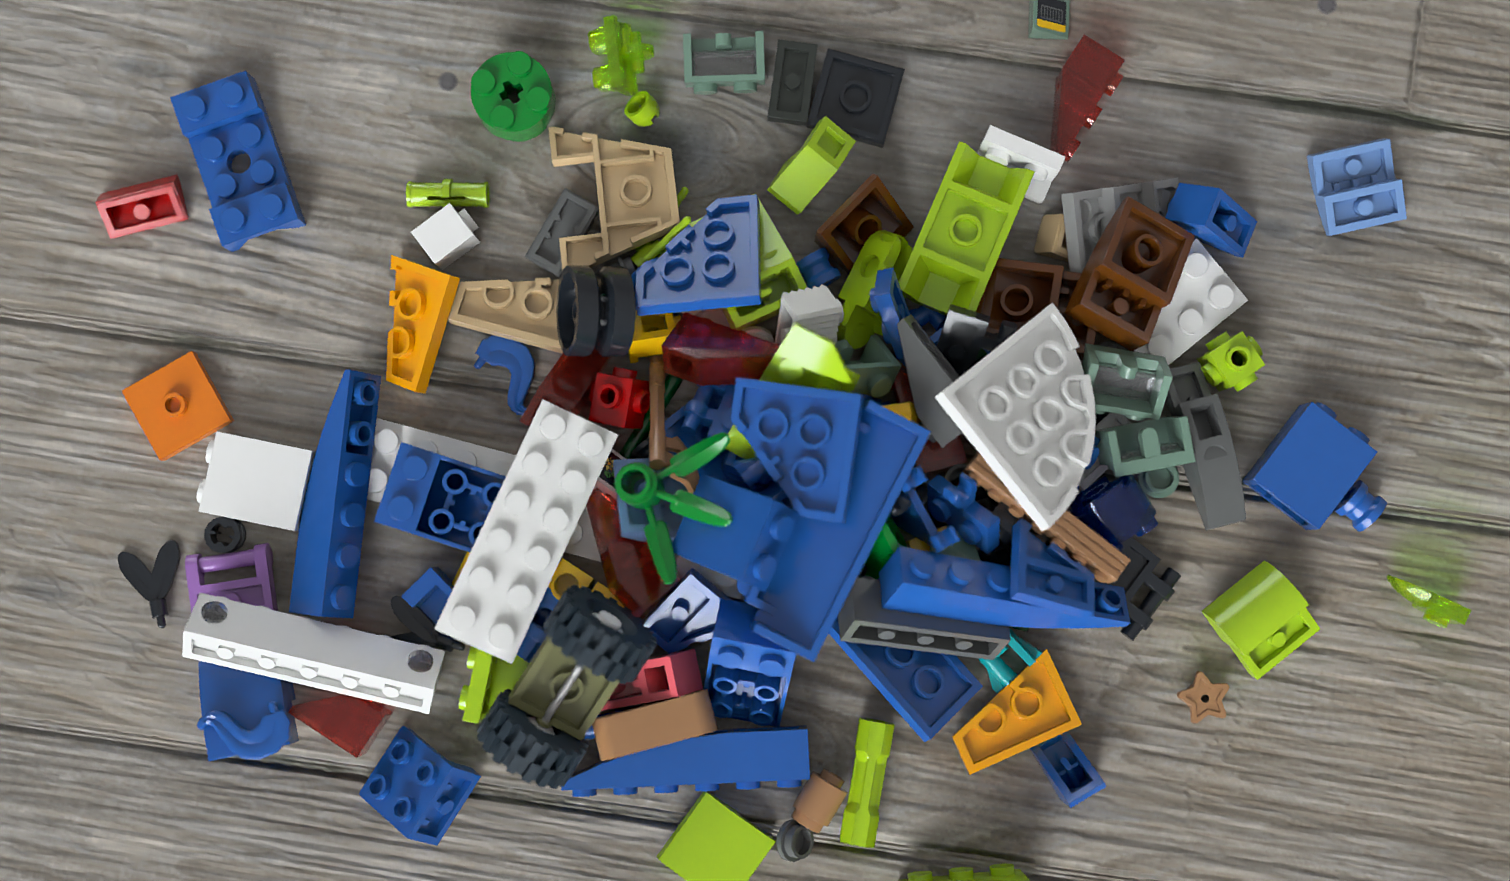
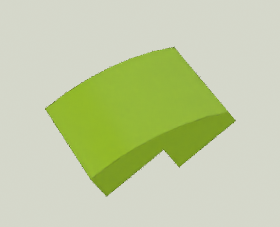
(715, 843)

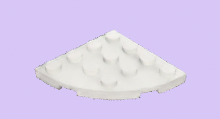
(1030, 414)

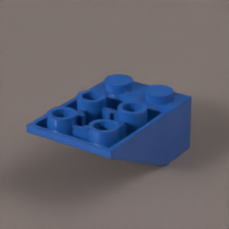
(438, 497)
(745, 670)

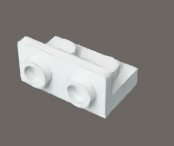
(1020, 153)

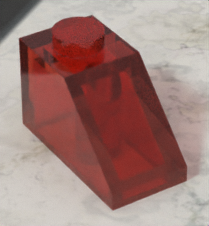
(344, 720)

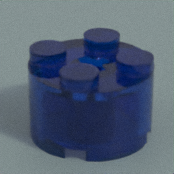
(1115, 509)

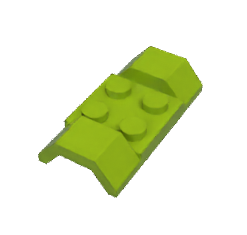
(964, 232)

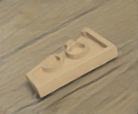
(510, 310)

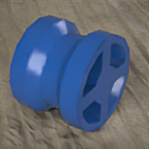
(817, 269)
(1361, 506)

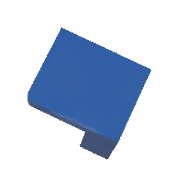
(430, 593)

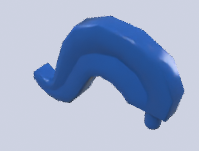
(517, 359)
(254, 744)

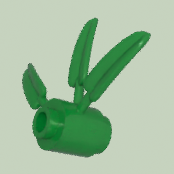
(681, 502)

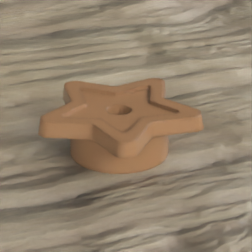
(1193, 695)

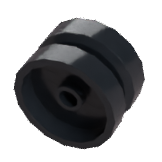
(595, 311)

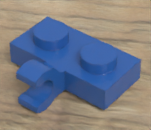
(958, 508)

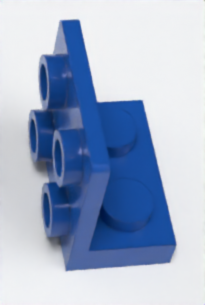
(418, 788)

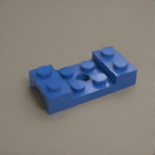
(230, 121)

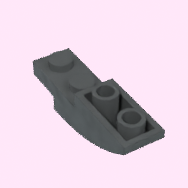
(1215, 472)

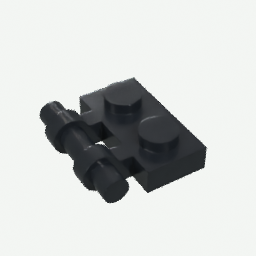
(966, 333)
(1133, 576)

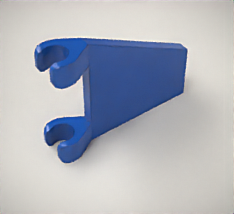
(916, 519)

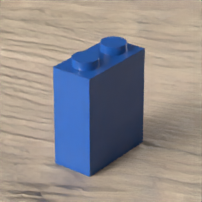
(1310, 465)
(746, 547)

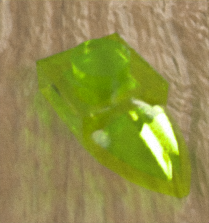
(1437, 609)

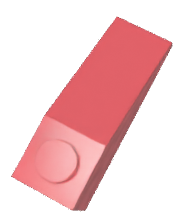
(659, 679)

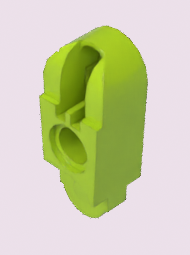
(879, 252)

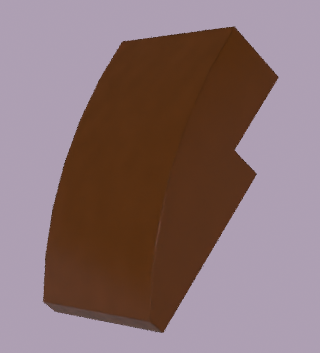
(1131, 275)
(1024, 289)

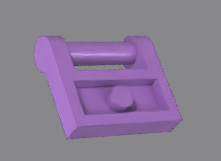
(251, 591)

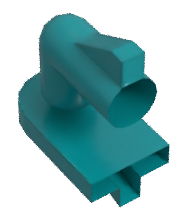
(999, 672)

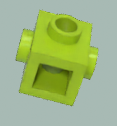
(1219, 368)

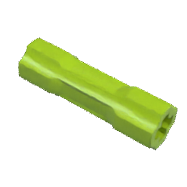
(862, 808)

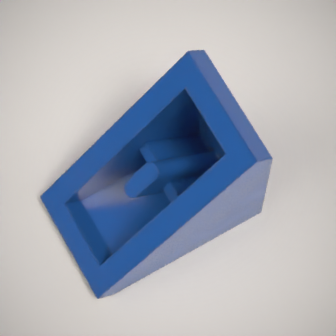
(1068, 769)

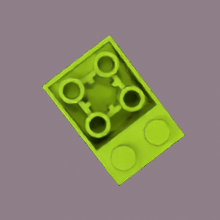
(778, 275)

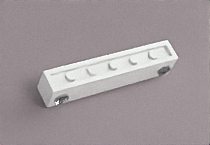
(312, 653)

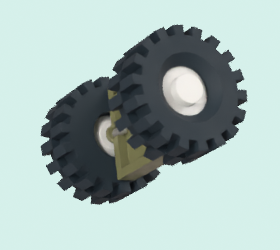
(565, 686)

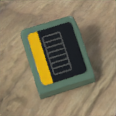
(1049, 19)

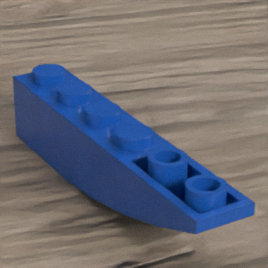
(336, 503)
(981, 593)
(705, 761)

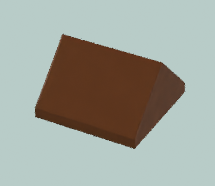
(860, 216)

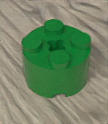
(508, 74)

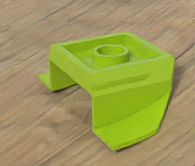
(801, 361)

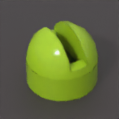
(642, 109)

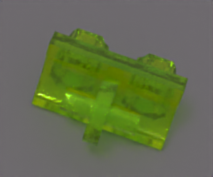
(624, 54)

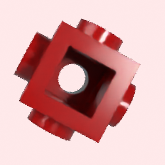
(619, 399)

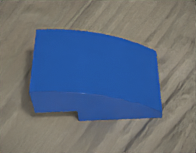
(243, 697)

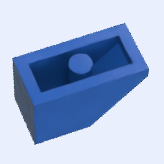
(1212, 218)

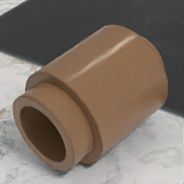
(819, 800)

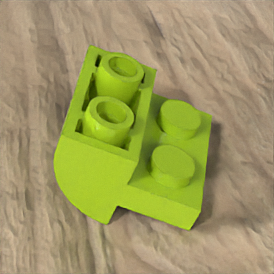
(1261, 619)

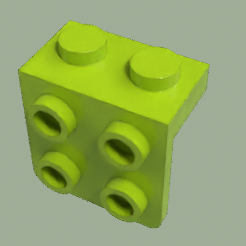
(488, 679)

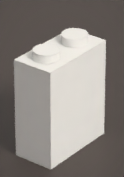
(255, 481)

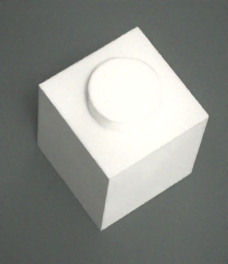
(447, 235)

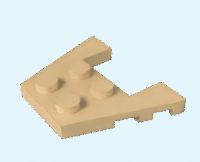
(633, 194)

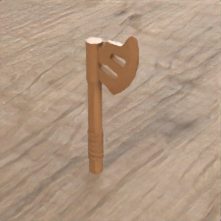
(658, 442)

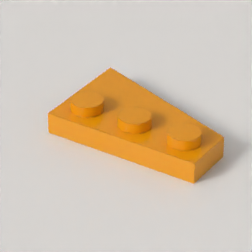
(420, 317)
(1018, 717)

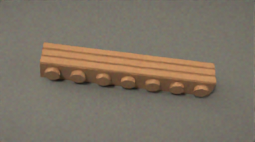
(1067, 532)

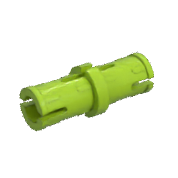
(445, 192)

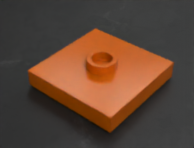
(177, 406)

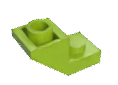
(811, 166)

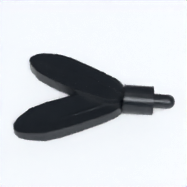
(153, 585)
(422, 627)

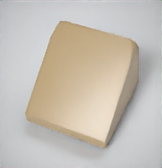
(1052, 237)

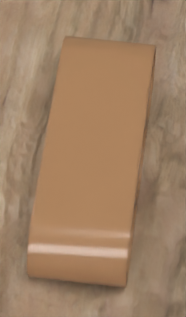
(654, 725)

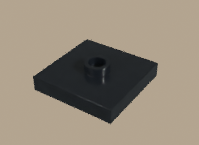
(856, 96)

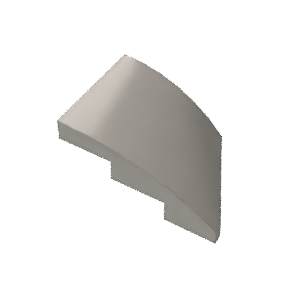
(1091, 210)

